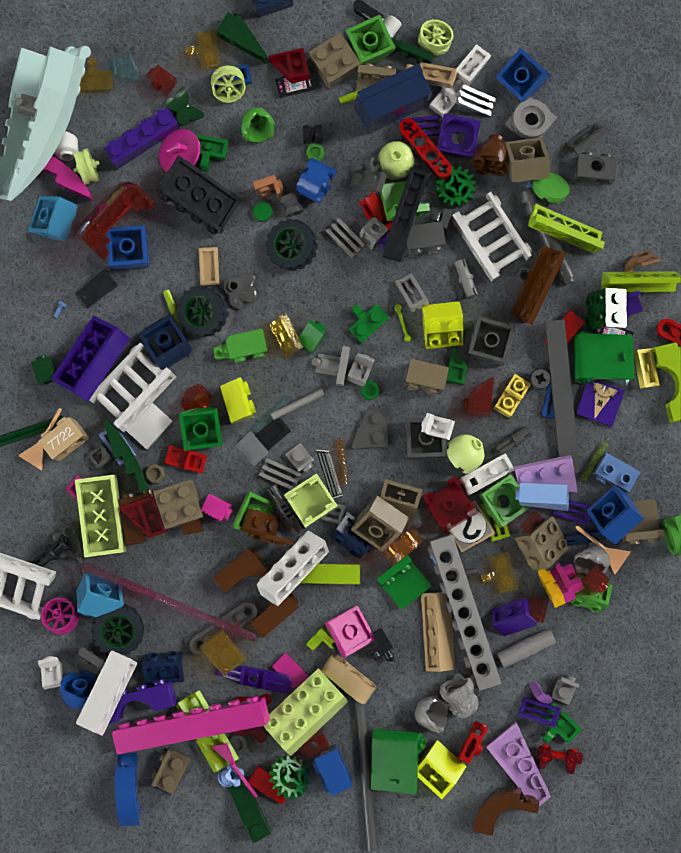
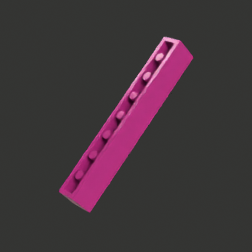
(191, 725)

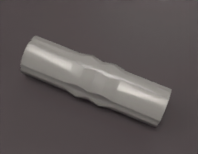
(526, 648)

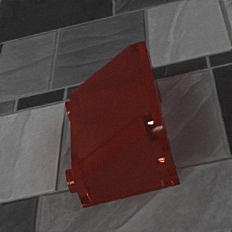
(107, 212)

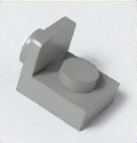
(372, 233)
(300, 458)
(564, 689)

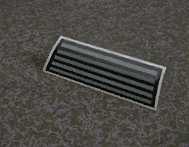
(329, 473)

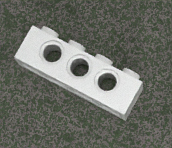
(292, 568)

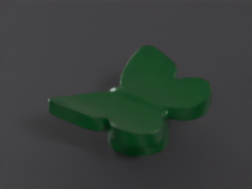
(182, 108)

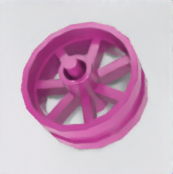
(59, 616)

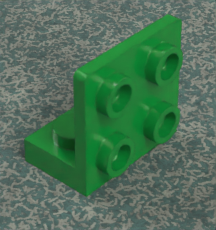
(404, 582)

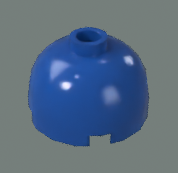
(77, 688)

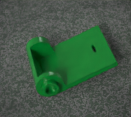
(601, 357)
(395, 759)

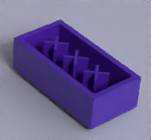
(90, 358)

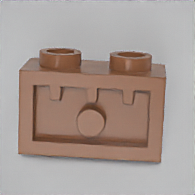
(266, 185)

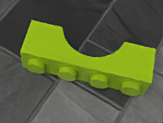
(669, 359)

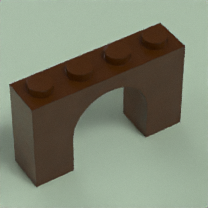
(134, 534)
(249, 565)

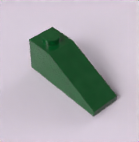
(237, 33)
(250, 812)

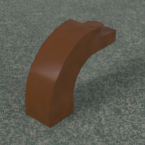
(499, 802)

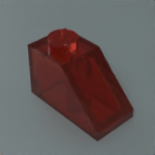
(480, 400)

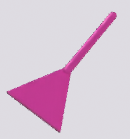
(224, 751)

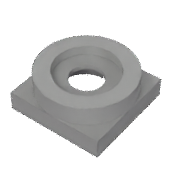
(518, 125)

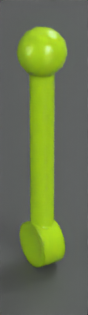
(407, 338)

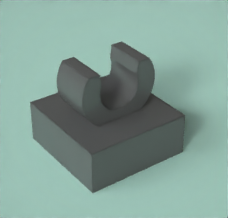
(444, 218)

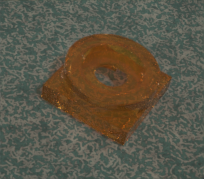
(403, 547)

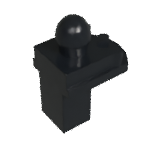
(385, 648)

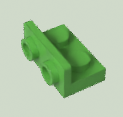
(596, 602)

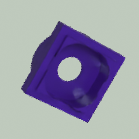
(466, 126)

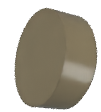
(155, 473)

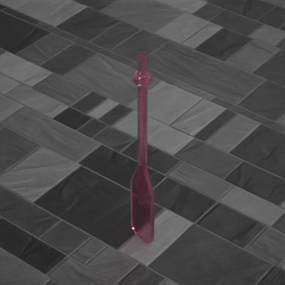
(235, 629)

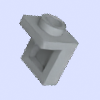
(360, 369)

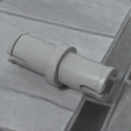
(466, 278)

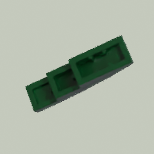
(122, 450)

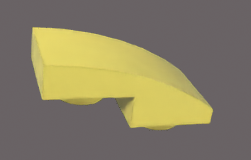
(512, 396)

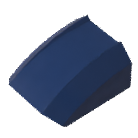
(165, 342)

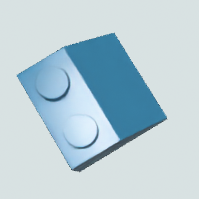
(53, 217)
(98, 596)

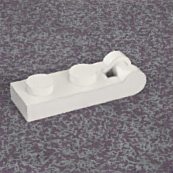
(487, 474)

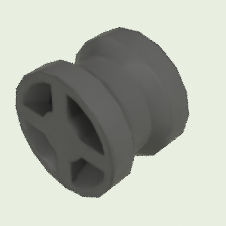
(537, 381)

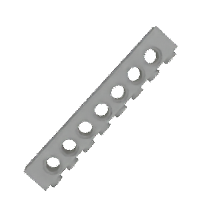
(490, 676)

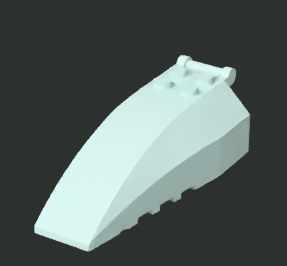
(34, 139)

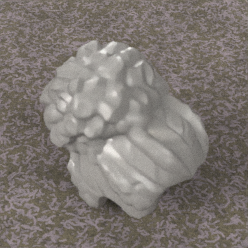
(460, 696)

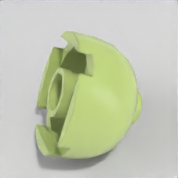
(396, 160)
(465, 452)

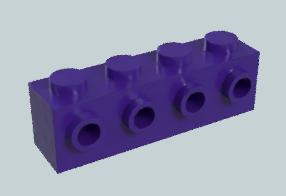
(141, 138)

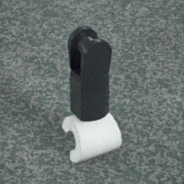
(367, 12)

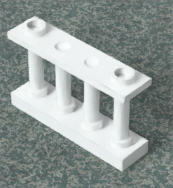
(482, 253)
(149, 392)
(24, 571)

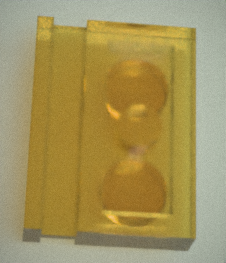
(286, 335)
(223, 652)

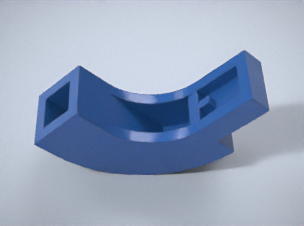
(126, 790)

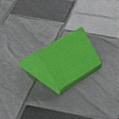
(371, 40)
(253, 502)

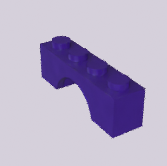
(157, 696)

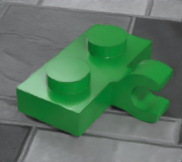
(211, 148)
(368, 322)
(564, 727)

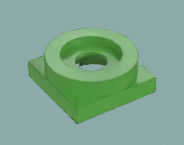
(507, 487)
(672, 533)

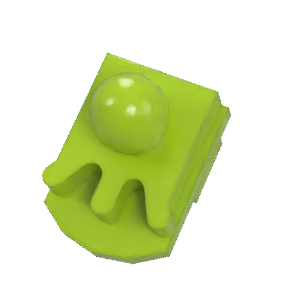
(322, 635)

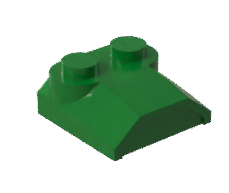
(200, 428)

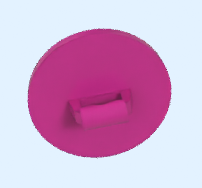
(179, 143)

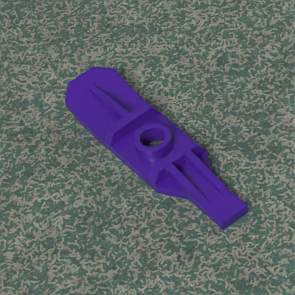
(265, 678)

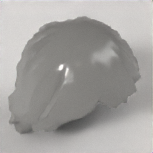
(589, 558)
(435, 720)

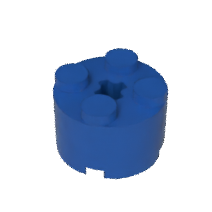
(315, 180)

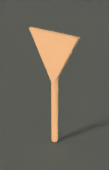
(34, 454)
(616, 556)

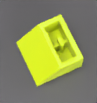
(442, 325)
(237, 401)
(439, 769)

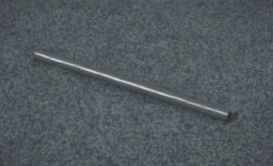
(365, 776)

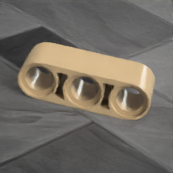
(348, 678)

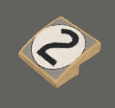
(472, 530)

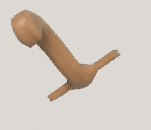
(635, 260)

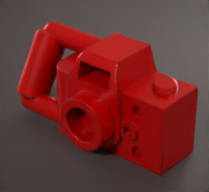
(374, 208)
(471, 744)

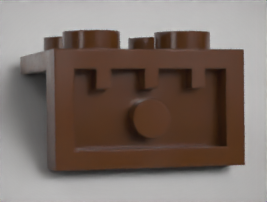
(263, 526)

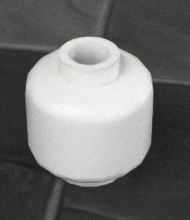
(67, 147)

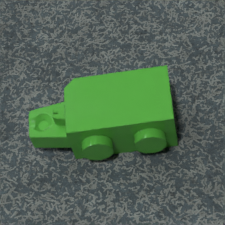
(242, 346)

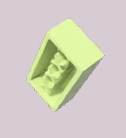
(100, 515)
(304, 712)

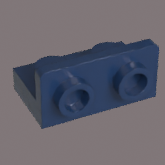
(352, 542)
(163, 666)

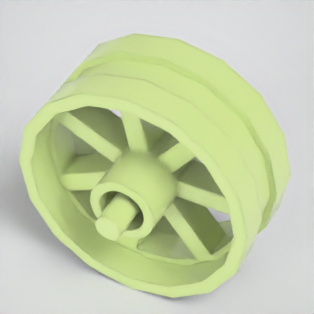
(433, 42)
(228, 74)
(86, 166)

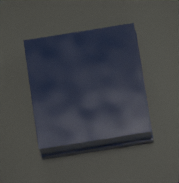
(392, 98)

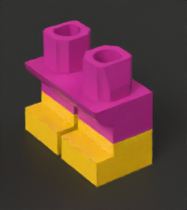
(558, 585)

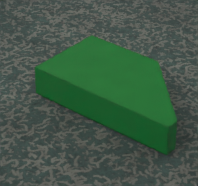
(457, 368)

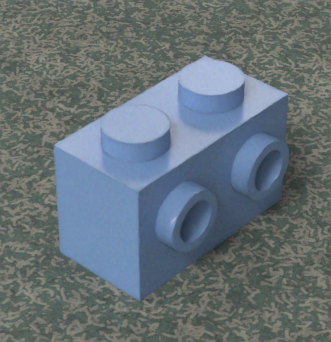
(615, 472)

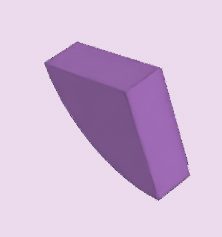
(545, 698)

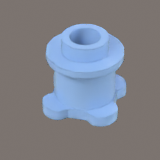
(228, 777)

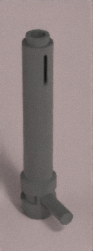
(565, 272)

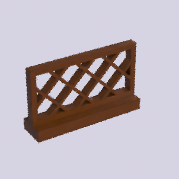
(537, 284)

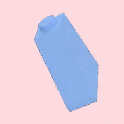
(543, 496)

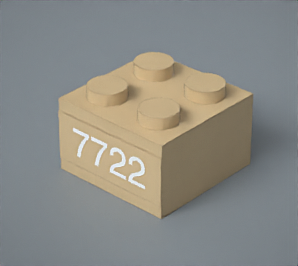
(63, 439)

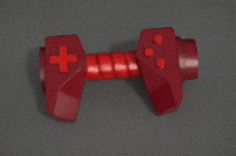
(571, 757)

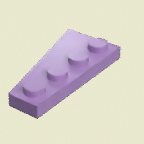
(515, 758)

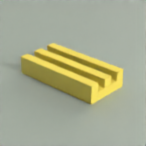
(643, 368)

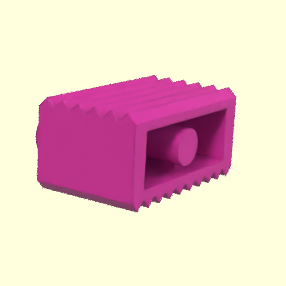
(217, 508)

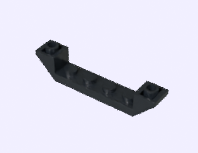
(406, 213)

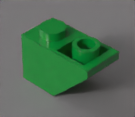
(312, 336)

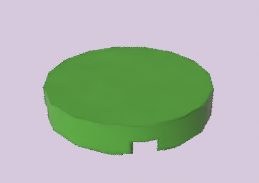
(552, 188)

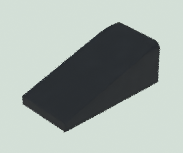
(96, 288)

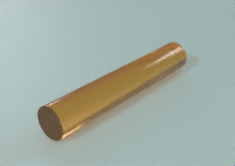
(342, 461)

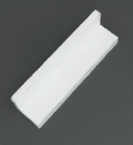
(106, 693)

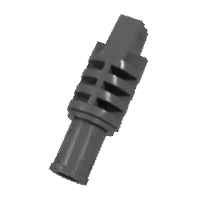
(285, 511)

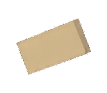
(209, 266)

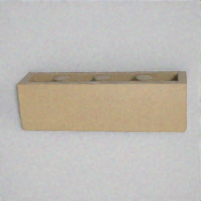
(437, 633)

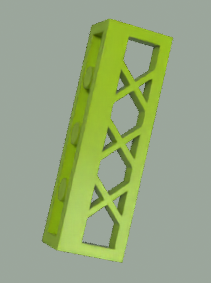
(565, 232)
(641, 281)
(214, 759)

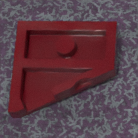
(291, 65)
(145, 515)

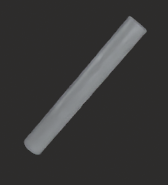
(297, 404)

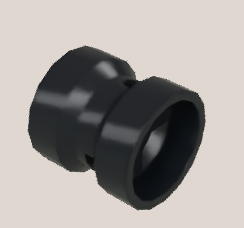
(308, 132)

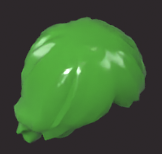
(266, 125)

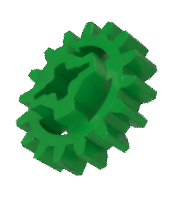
(463, 185)
(289, 777)

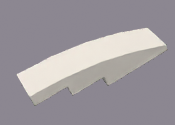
(466, 74)

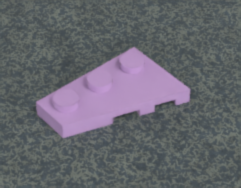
(550, 471)

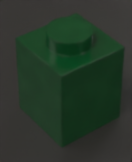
(43, 369)

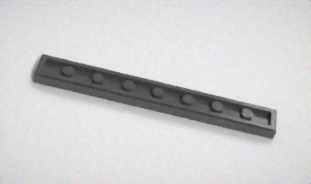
(561, 391)

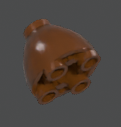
(491, 156)

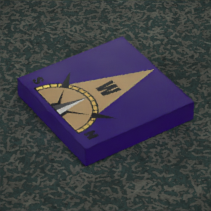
(600, 402)

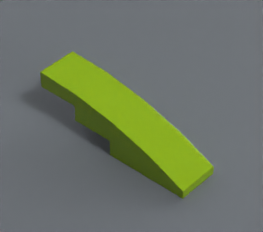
(334, 574)

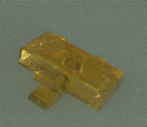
(206, 50)
(96, 79)
(502, 573)

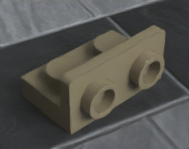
(170, 771)

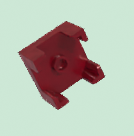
(449, 505)

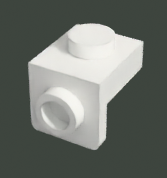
(437, 426)
(51, 672)

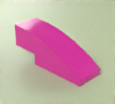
(67, 178)

